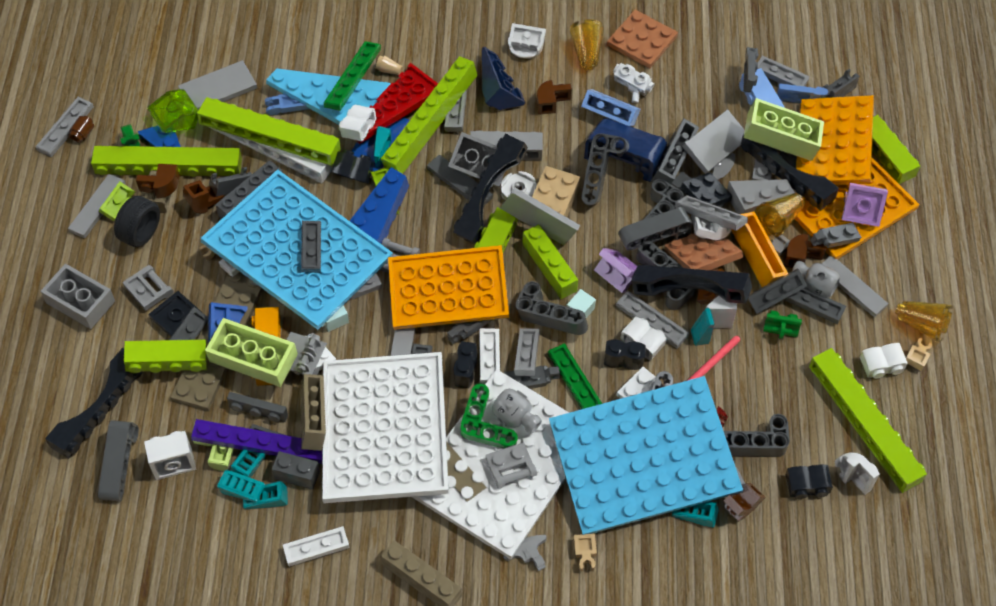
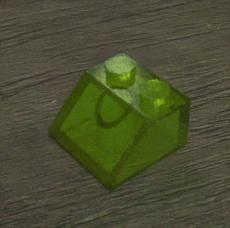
(174, 111)

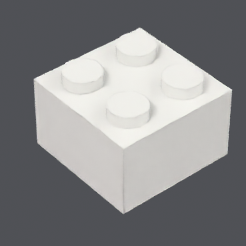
(170, 455)

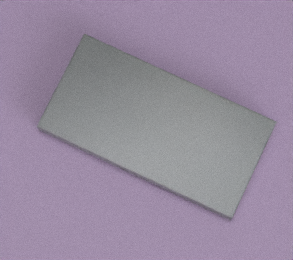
(220, 84)
(715, 141)
(534, 213)

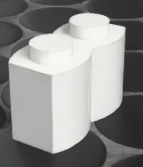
(357, 122)
(640, 331)
(883, 360)

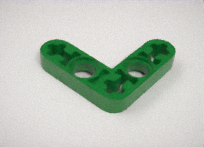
(476, 422)

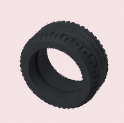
(137, 221)

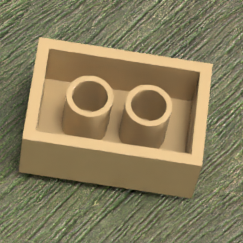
(557, 189)

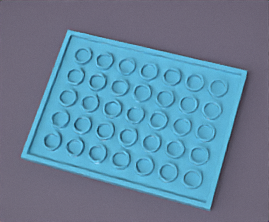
(266, 243)
(645, 455)

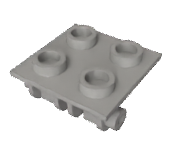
(309, 352)

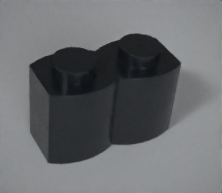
(353, 167)
(623, 354)
(465, 364)
(809, 481)

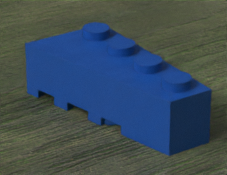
(381, 206)

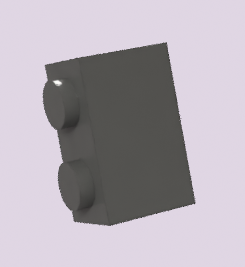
(295, 470)

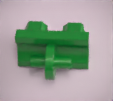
(129, 137)
(782, 325)

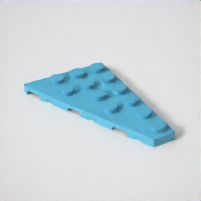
(314, 89)

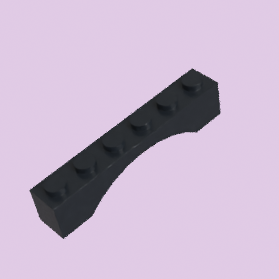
(508, 154)
(815, 189)
(730, 286)
(70, 434)

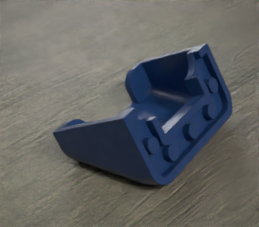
(644, 148)

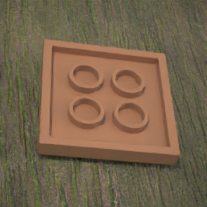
(642, 38)
(702, 253)

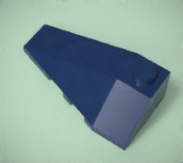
(497, 84)

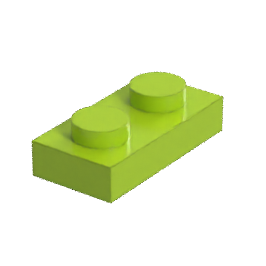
(115, 200)

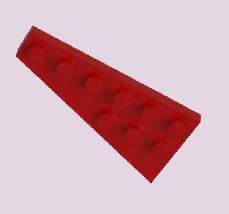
(401, 98)

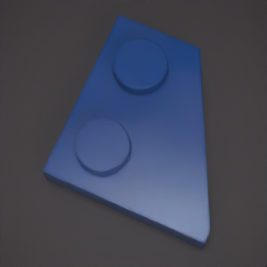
(159, 139)
(219, 311)

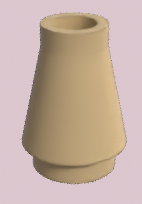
(387, 65)

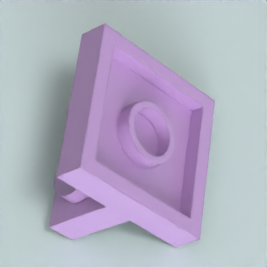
(864, 204)
(616, 269)

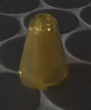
(587, 42)
(779, 213)
(926, 317)

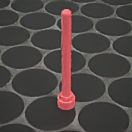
(716, 358)

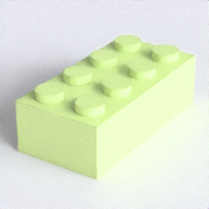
(784, 129)
(251, 352)

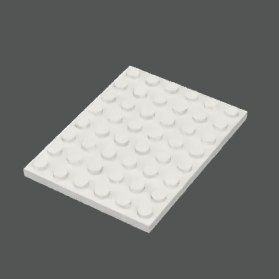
(384, 428)
(507, 513)

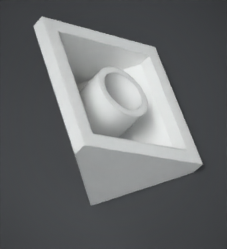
(722, 312)

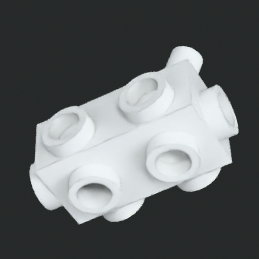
(636, 82)

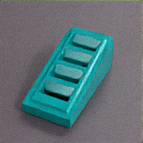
(382, 143)
(703, 328)
(235, 467)
(229, 480)
(278, 498)
(702, 519)

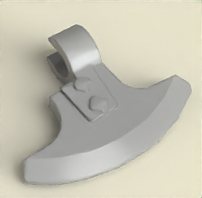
(723, 166)
(529, 552)

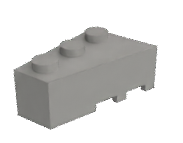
(750, 194)

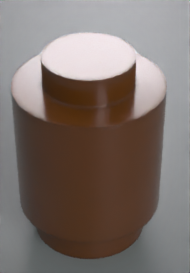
(81, 129)

